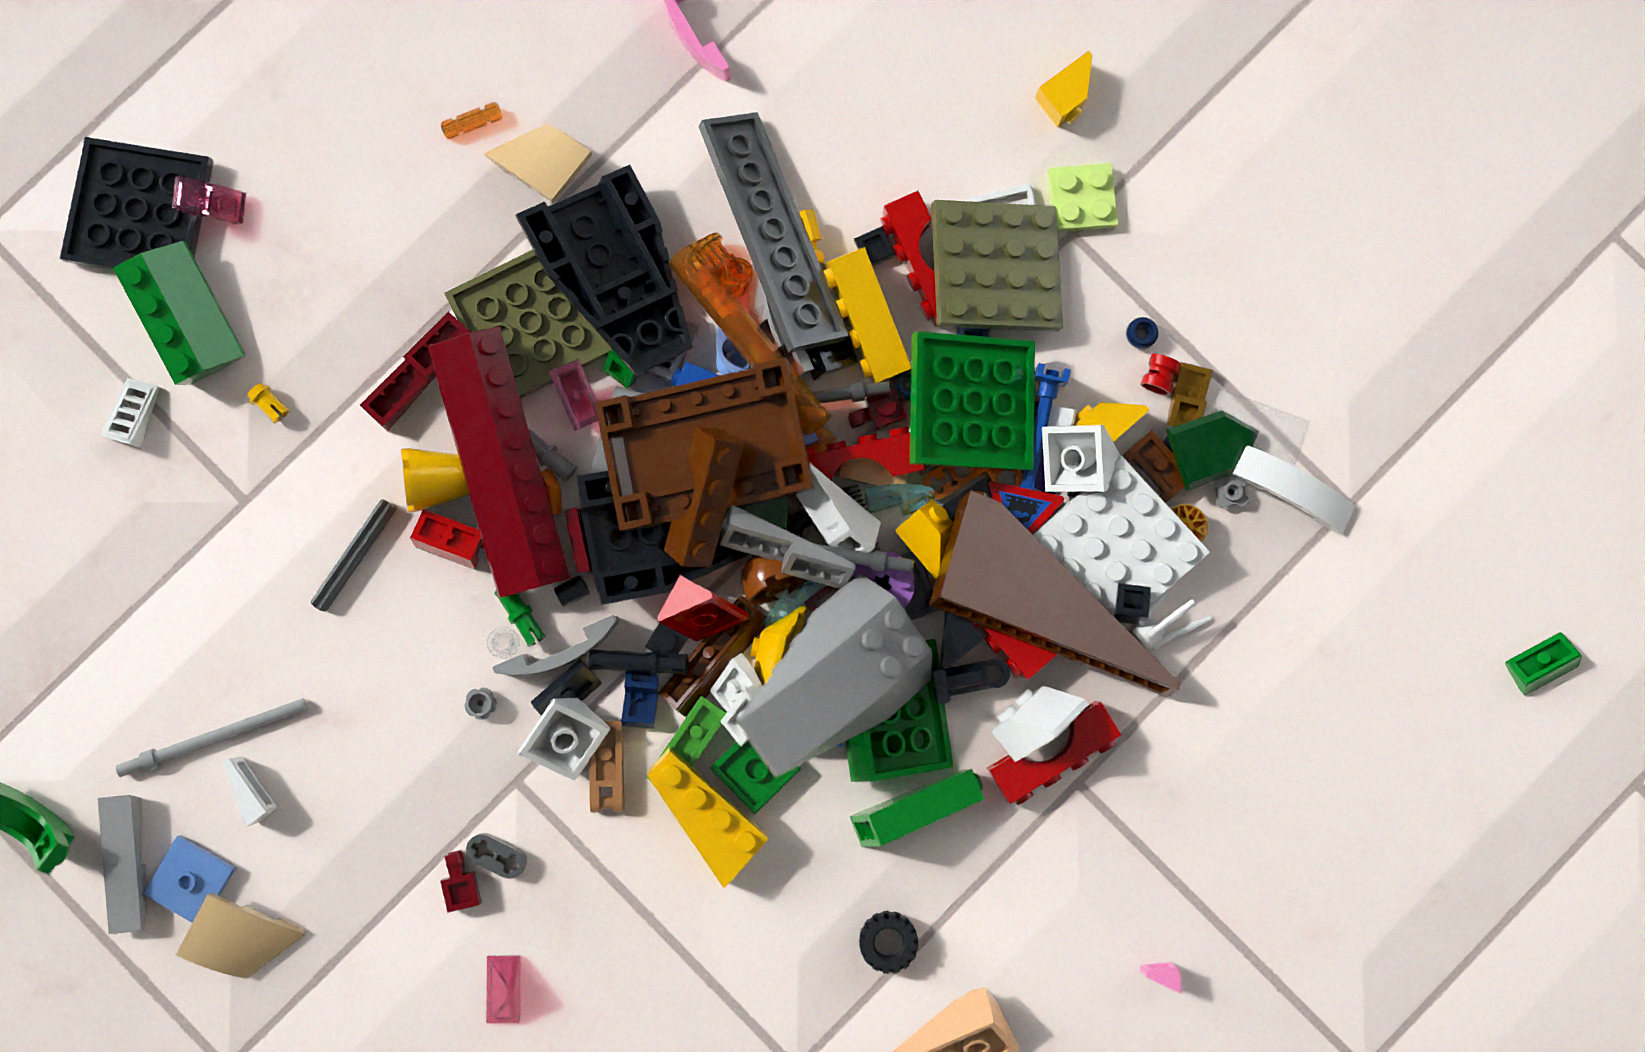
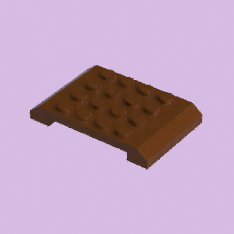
(652, 433)

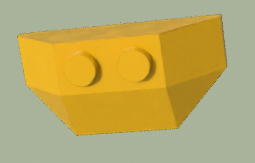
(775, 642)

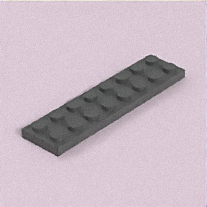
(773, 232)

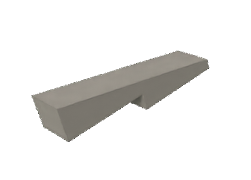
(799, 557)
(121, 863)

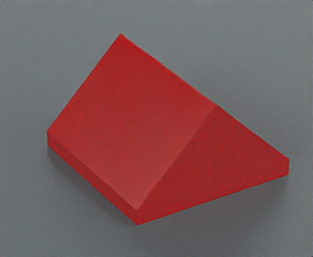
(698, 611)

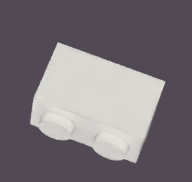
(1036, 720)

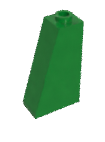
(917, 808)

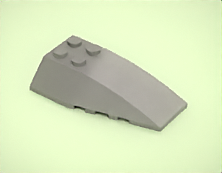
(838, 678)

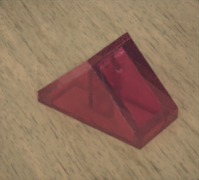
(576, 393)

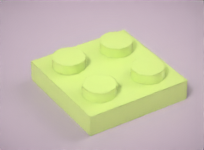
(1083, 197)

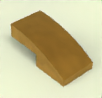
(1189, 394)

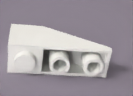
(839, 516)

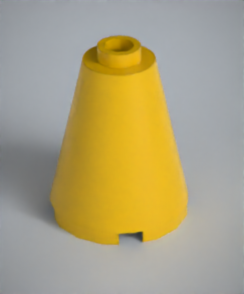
(431, 478)

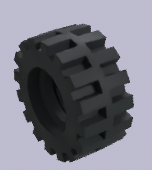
(889, 963)

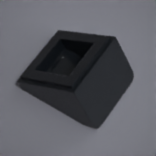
(1132, 604)

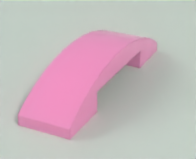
(707, 56)

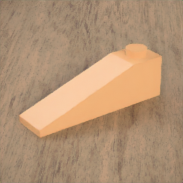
(965, 1025)

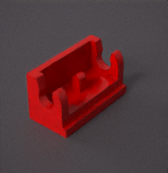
(447, 539)

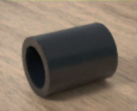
(571, 591)

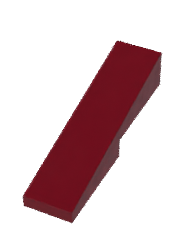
(411, 377)

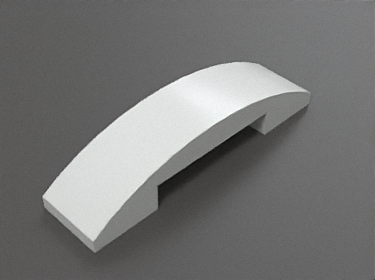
(1295, 487)

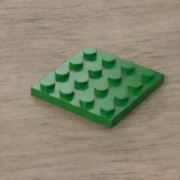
(972, 401)

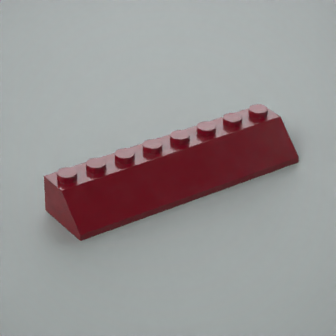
(498, 461)

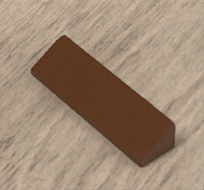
(711, 659)

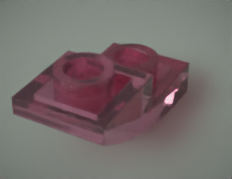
(209, 200)

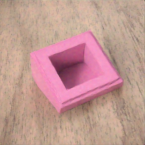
(1164, 974)

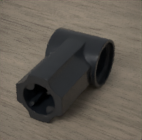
(973, 677)

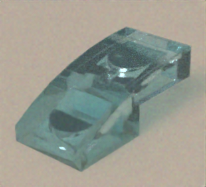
(906, 496)
(785, 605)

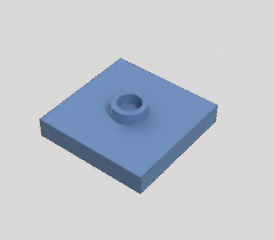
(187, 878)

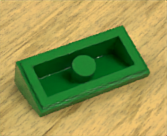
(1543, 663)

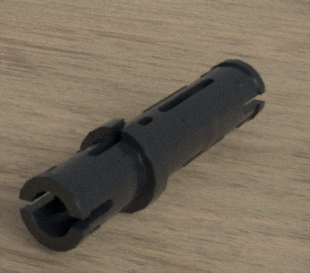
(630, 661)

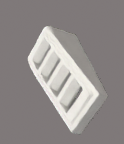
(139, 426)
(249, 793)

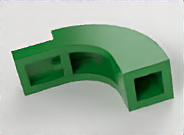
(35, 827)

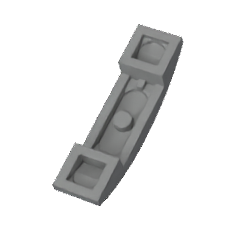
(595, 634)

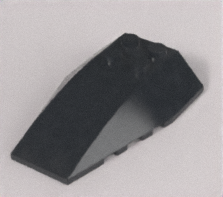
(613, 267)
(632, 561)

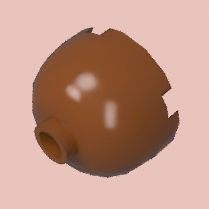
(763, 580)

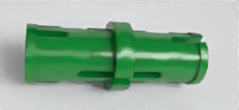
(521, 616)

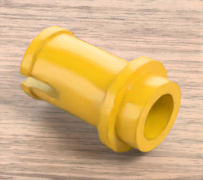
(267, 402)

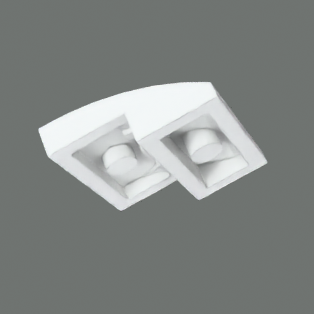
(734, 692)

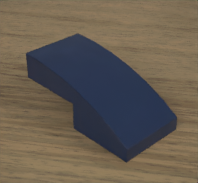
(640, 700)

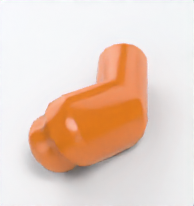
(553, 491)

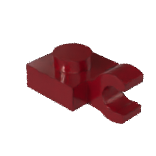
(880, 409)
(460, 888)

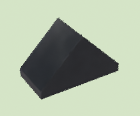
(957, 639)

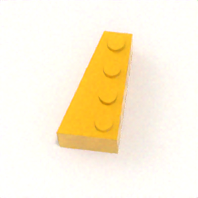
(710, 819)

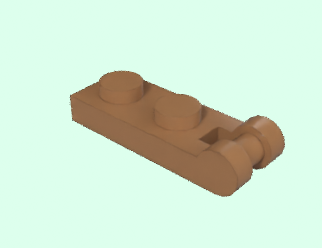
(607, 770)

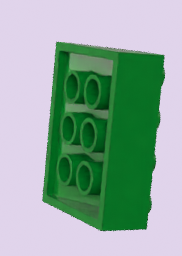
(907, 742)

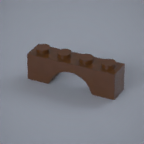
(714, 464)

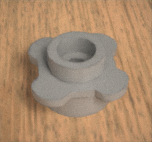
(1225, 499)

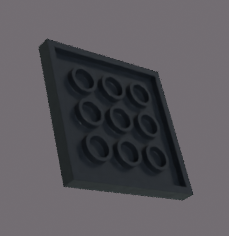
(126, 202)

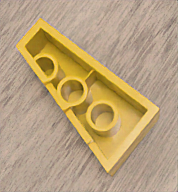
(867, 315)

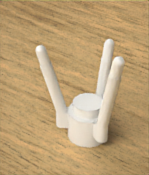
(1150, 634)

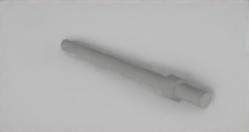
(153, 758)

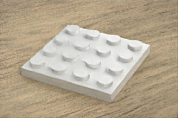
(1121, 538)

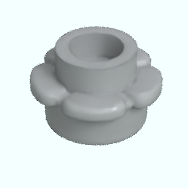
(474, 709)

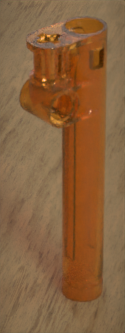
(717, 283)

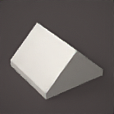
(1078, 458)
(565, 737)

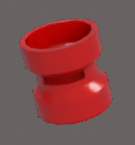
(1160, 374)

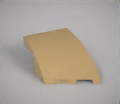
(542, 160)
(235, 938)

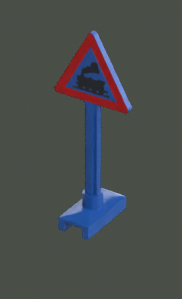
(1024, 502)

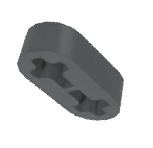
(492, 862)

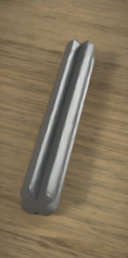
(353, 555)

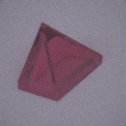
(503, 989)

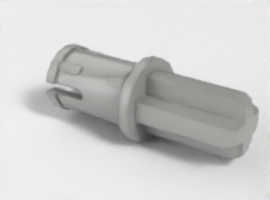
(552, 459)

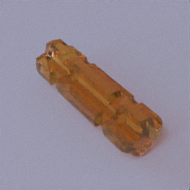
(471, 120)

